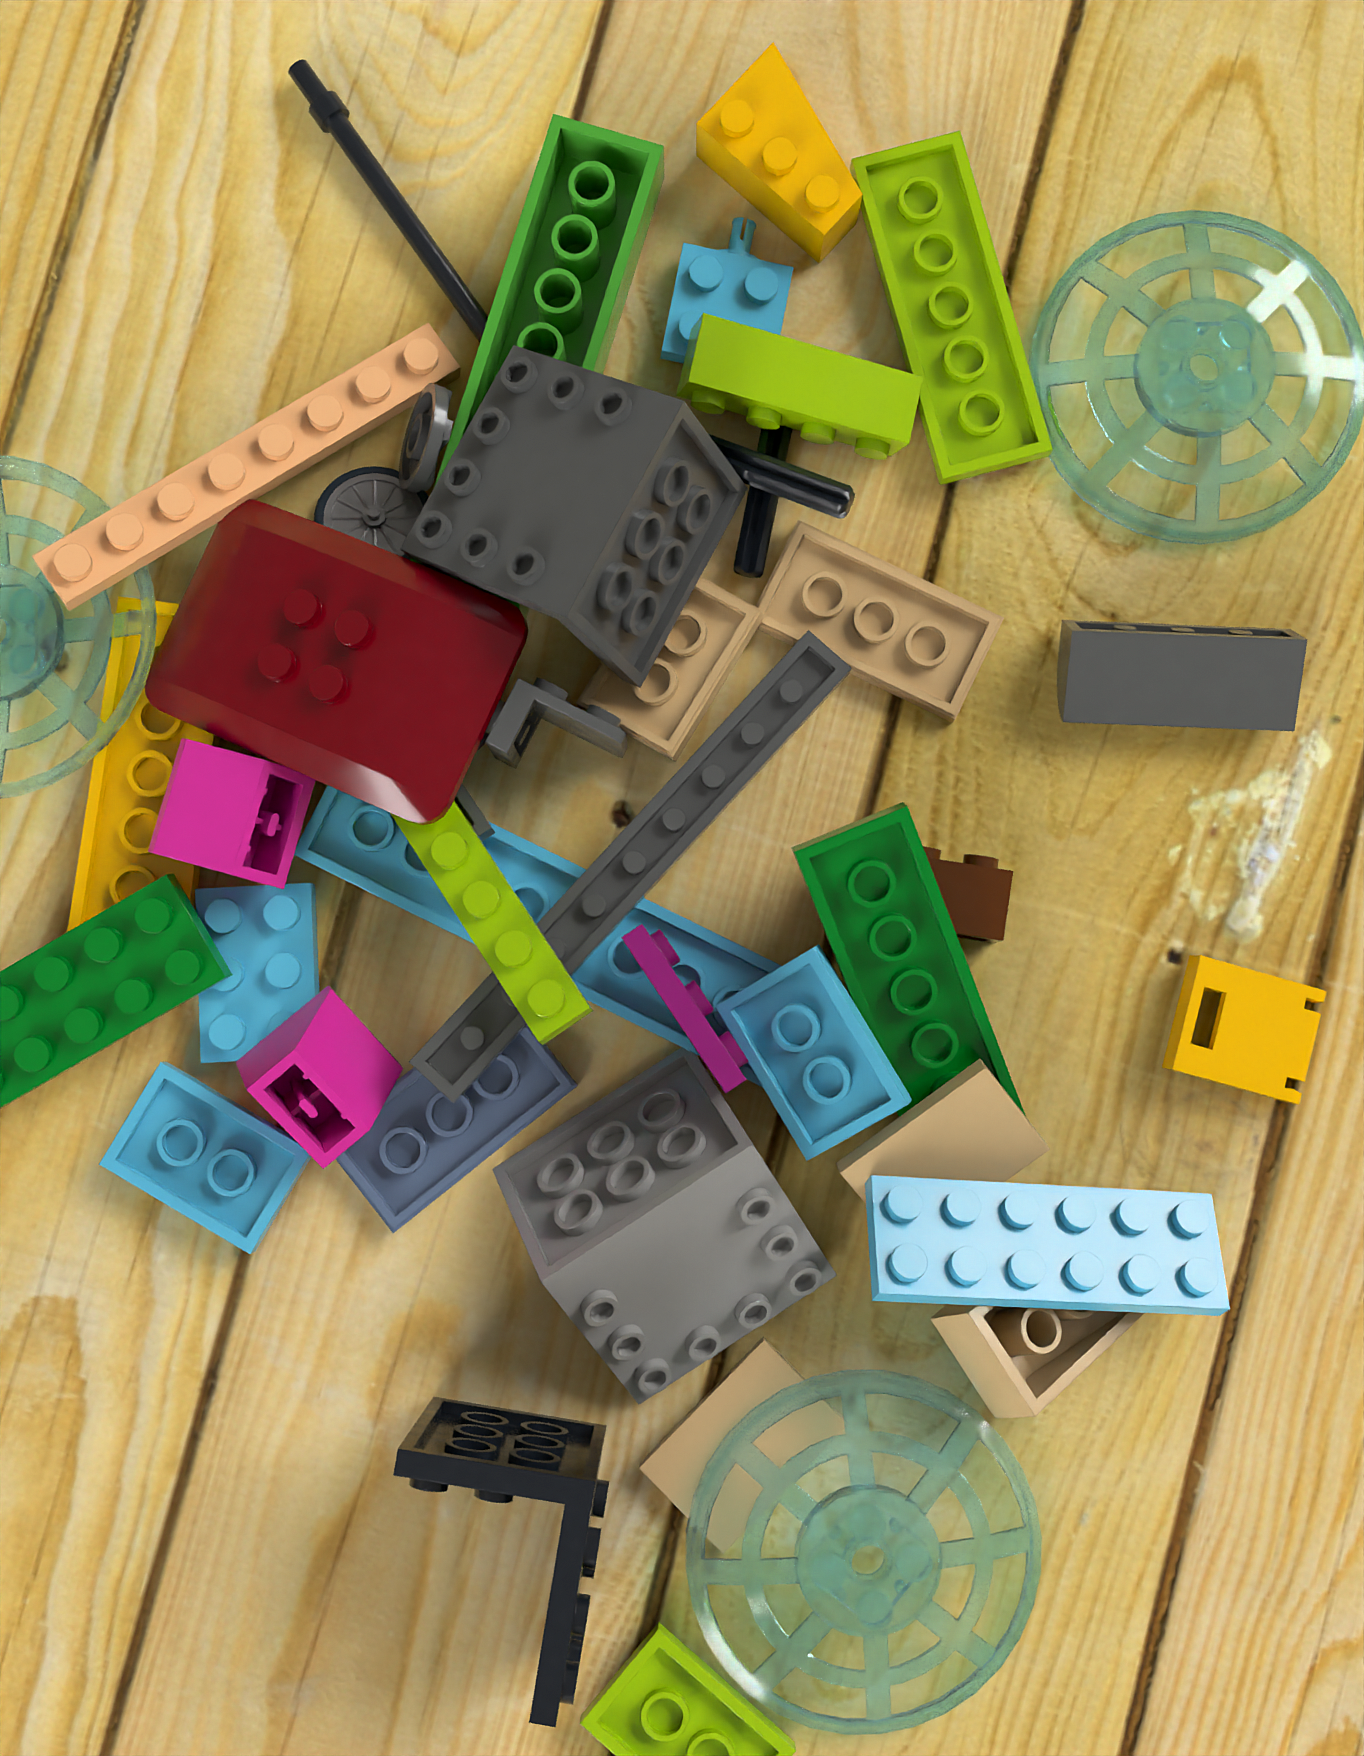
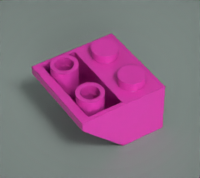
(232, 813)
(321, 1076)

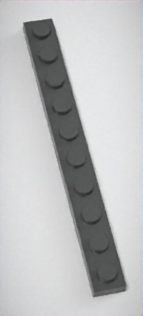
(642, 854)

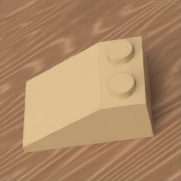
(1026, 1355)

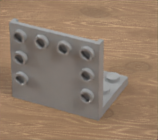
(660, 1225)

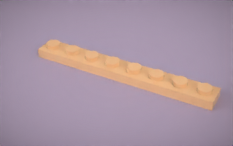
(245, 467)

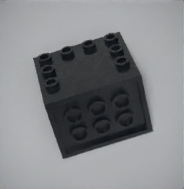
(534, 1458)

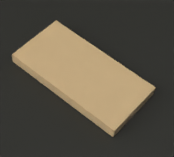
(878, 620)

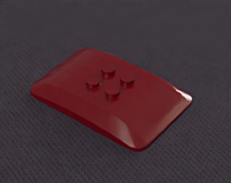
(337, 660)

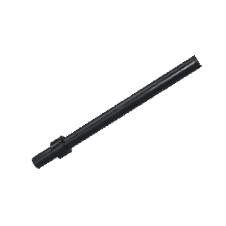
(332, 118)

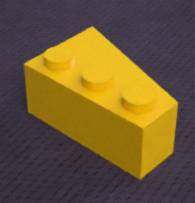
(780, 156)

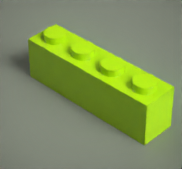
(798, 387)

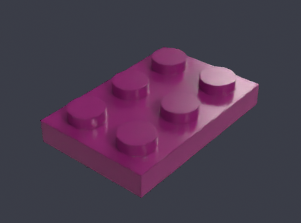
(687, 1006)

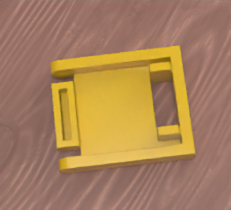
(1257, 1031)

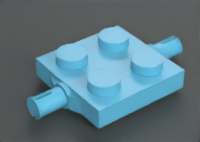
(727, 286)

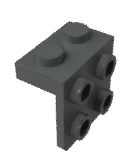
(527, 704)

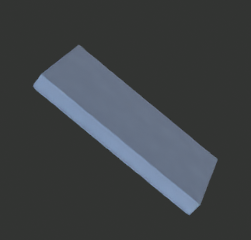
(429, 1143)

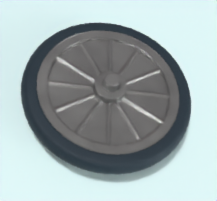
(371, 507)

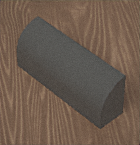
(1179, 675)

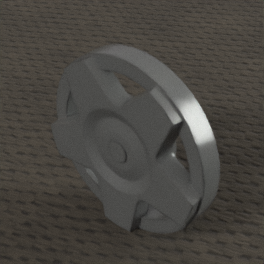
(425, 438)

